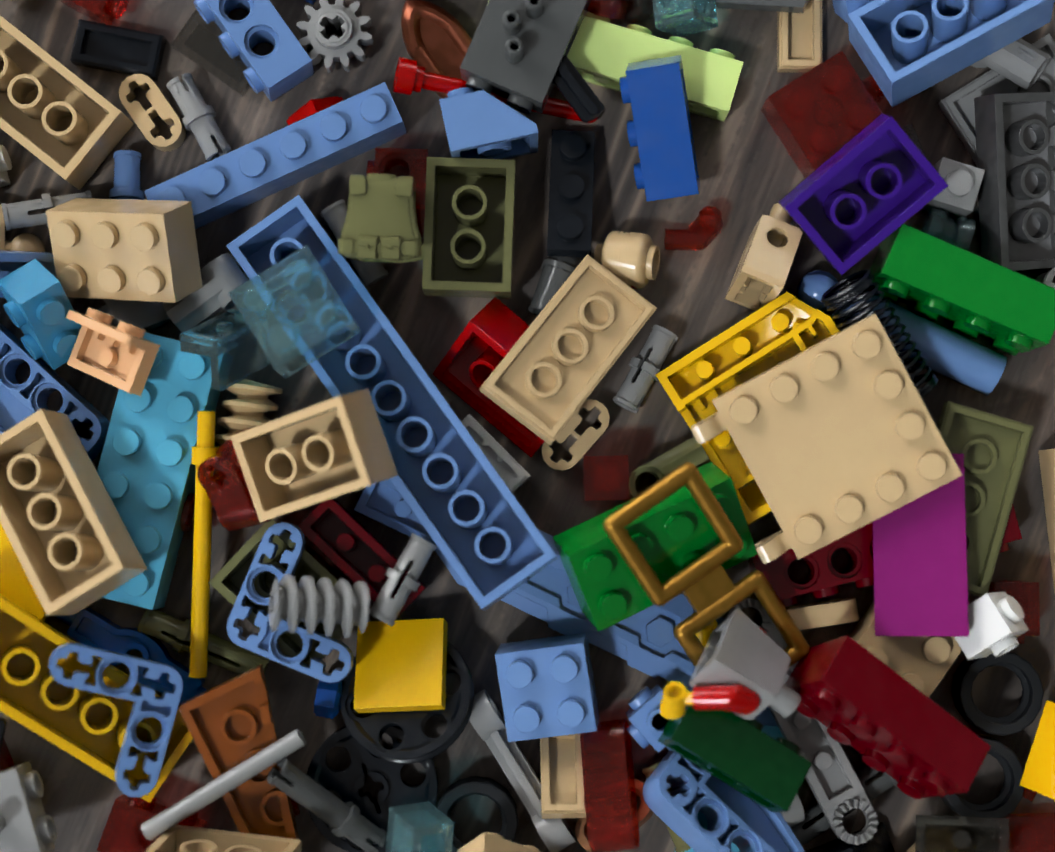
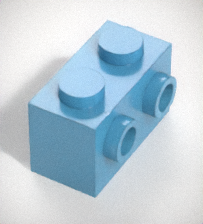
(40, 309)

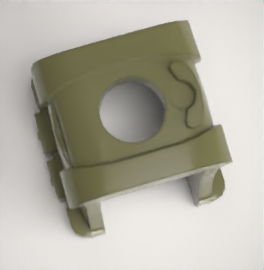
(381, 220)

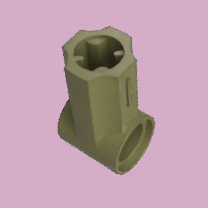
(662, 465)

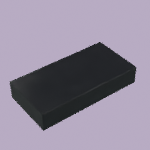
(117, 49)

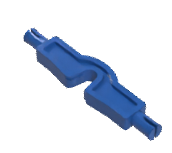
(99, 632)

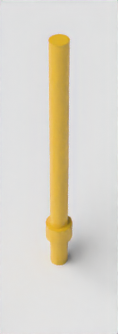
(202, 539)

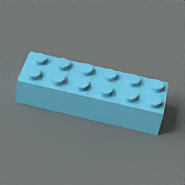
(150, 464)

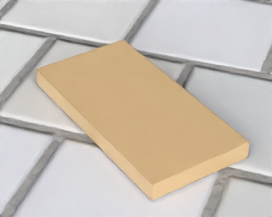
(568, 349)

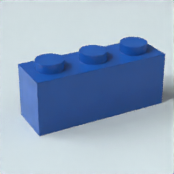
(661, 128)

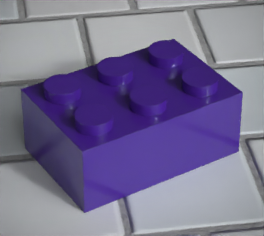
(863, 193)

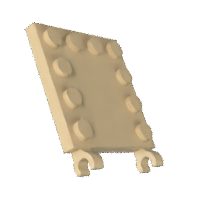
(833, 438)

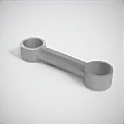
(492, 729)

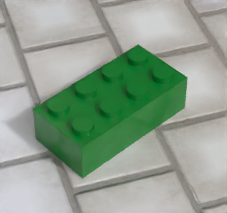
(965, 291)
(668, 538)

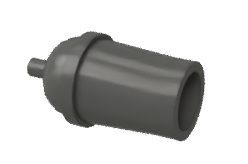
(554, 274)

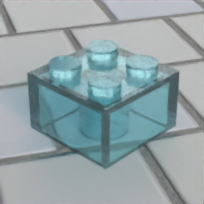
(294, 312)

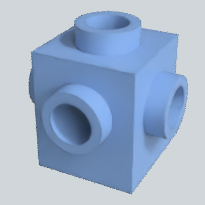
(643, 709)

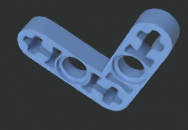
(266, 641)
(144, 706)

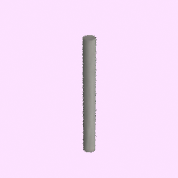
(223, 784)

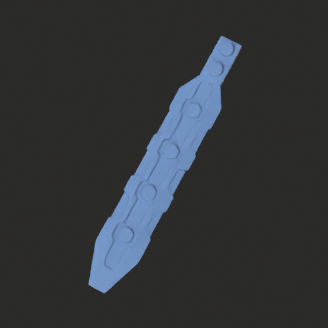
(642, 639)

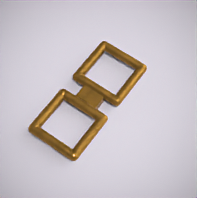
(704, 580)

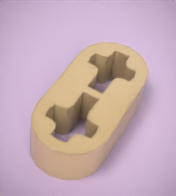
(160, 107)
(583, 442)
(824, 613)

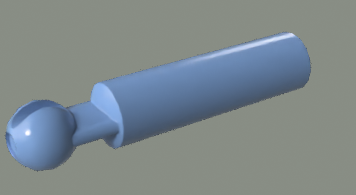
(942, 348)

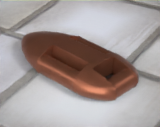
(434, 38)

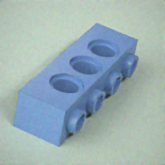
(269, 73)

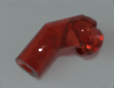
(699, 233)

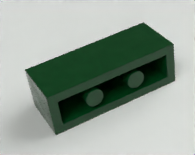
(739, 755)

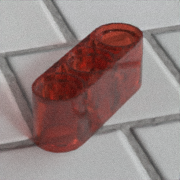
(610, 787)

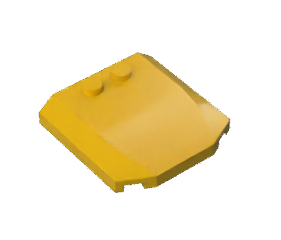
(732, 358)

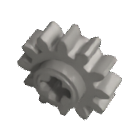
(335, 49)

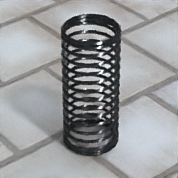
(848, 297)

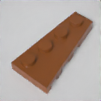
(230, 727)

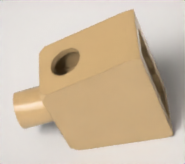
(765, 260)

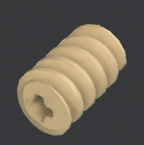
(247, 408)

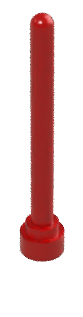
(413, 78)

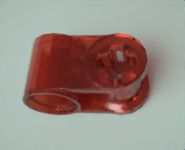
(228, 489)

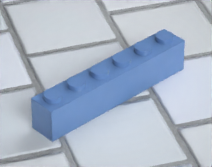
(285, 156)

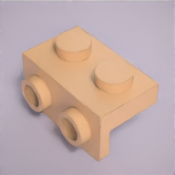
(112, 352)

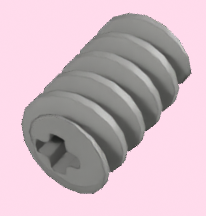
(319, 604)

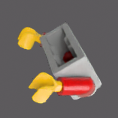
(736, 673)

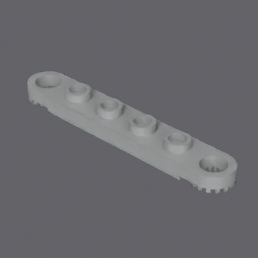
(830, 773)

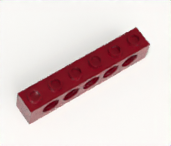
(822, 577)

